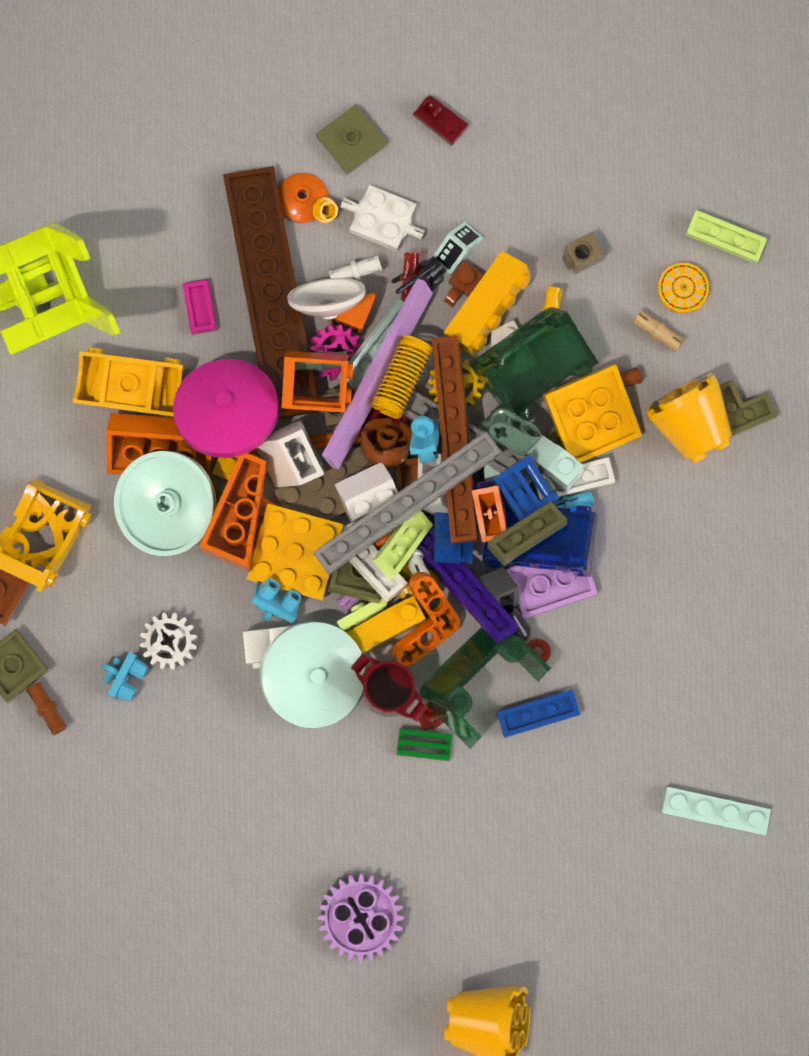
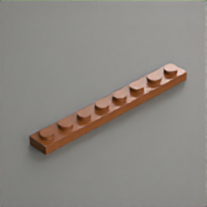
(454, 434)

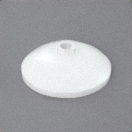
(326, 297)

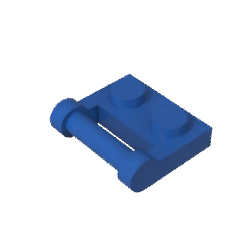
(518, 492)

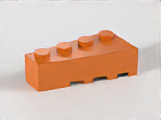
(235, 519)

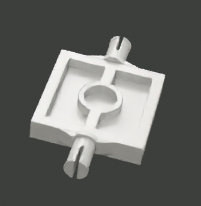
(383, 218)

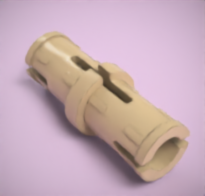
(658, 331)

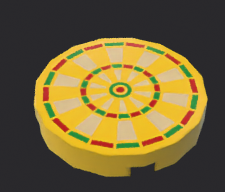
(683, 288)

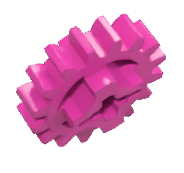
(338, 342)

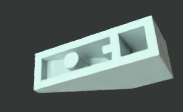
(556, 463)

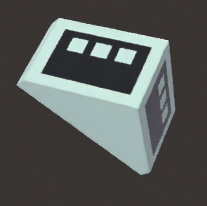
(457, 247)

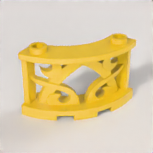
(34, 504)

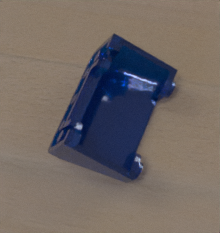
(564, 550)

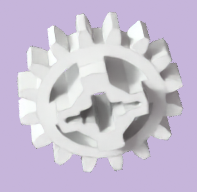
(179, 634)

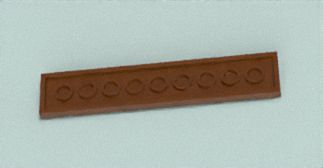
(268, 278)

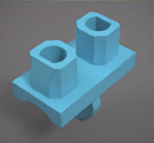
(424, 438)
(275, 603)
(119, 687)

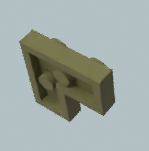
(746, 414)

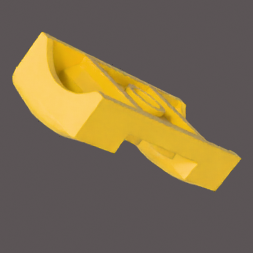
(127, 382)

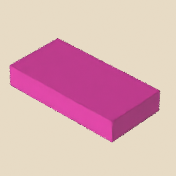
(199, 307)

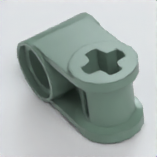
(515, 433)

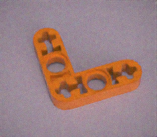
(434, 624)

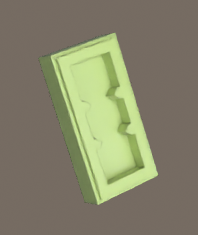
(361, 613)

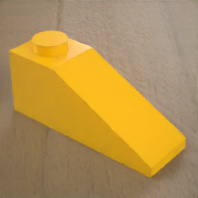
(387, 625)

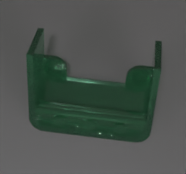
(444, 688)

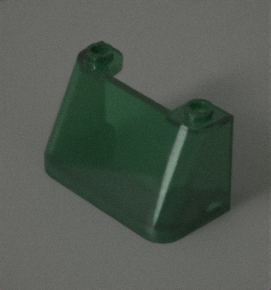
(534, 360)

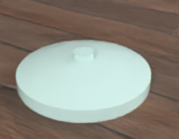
(164, 503)
(310, 674)

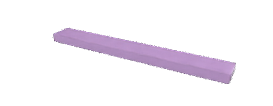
(361, 402)

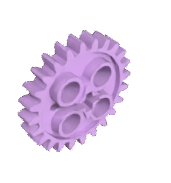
(339, 930)

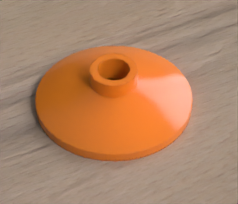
(301, 209)

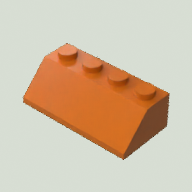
(138, 435)

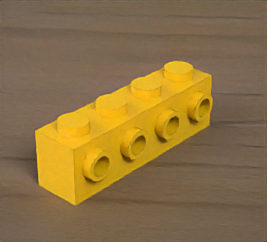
(488, 303)

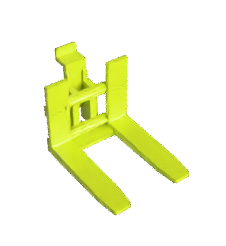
(28, 287)

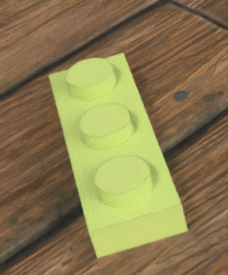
(726, 237)
(402, 545)

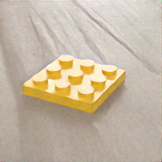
(593, 414)
(287, 549)

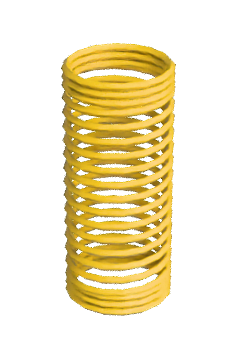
(384, 403)

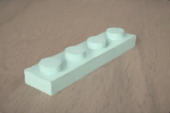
(367, 351)
(716, 811)

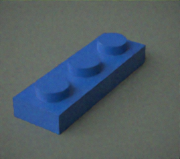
(538, 713)

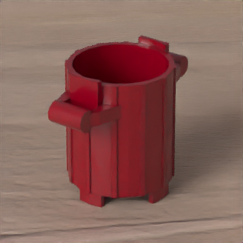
(388, 688)

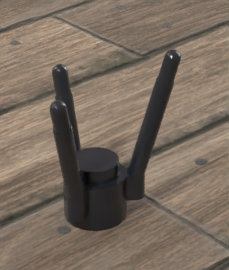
(428, 271)

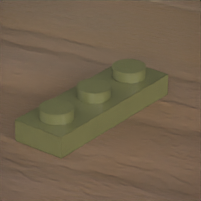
(527, 533)

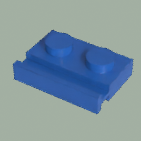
(443, 548)

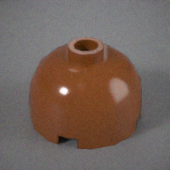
(386, 442)

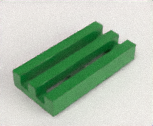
(447, 747)

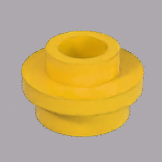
(330, 213)

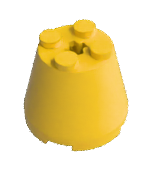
(693, 418)
(489, 1021)

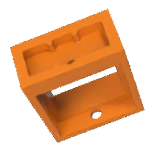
(290, 401)

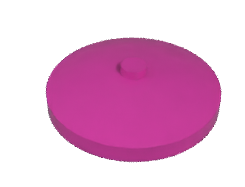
(226, 408)

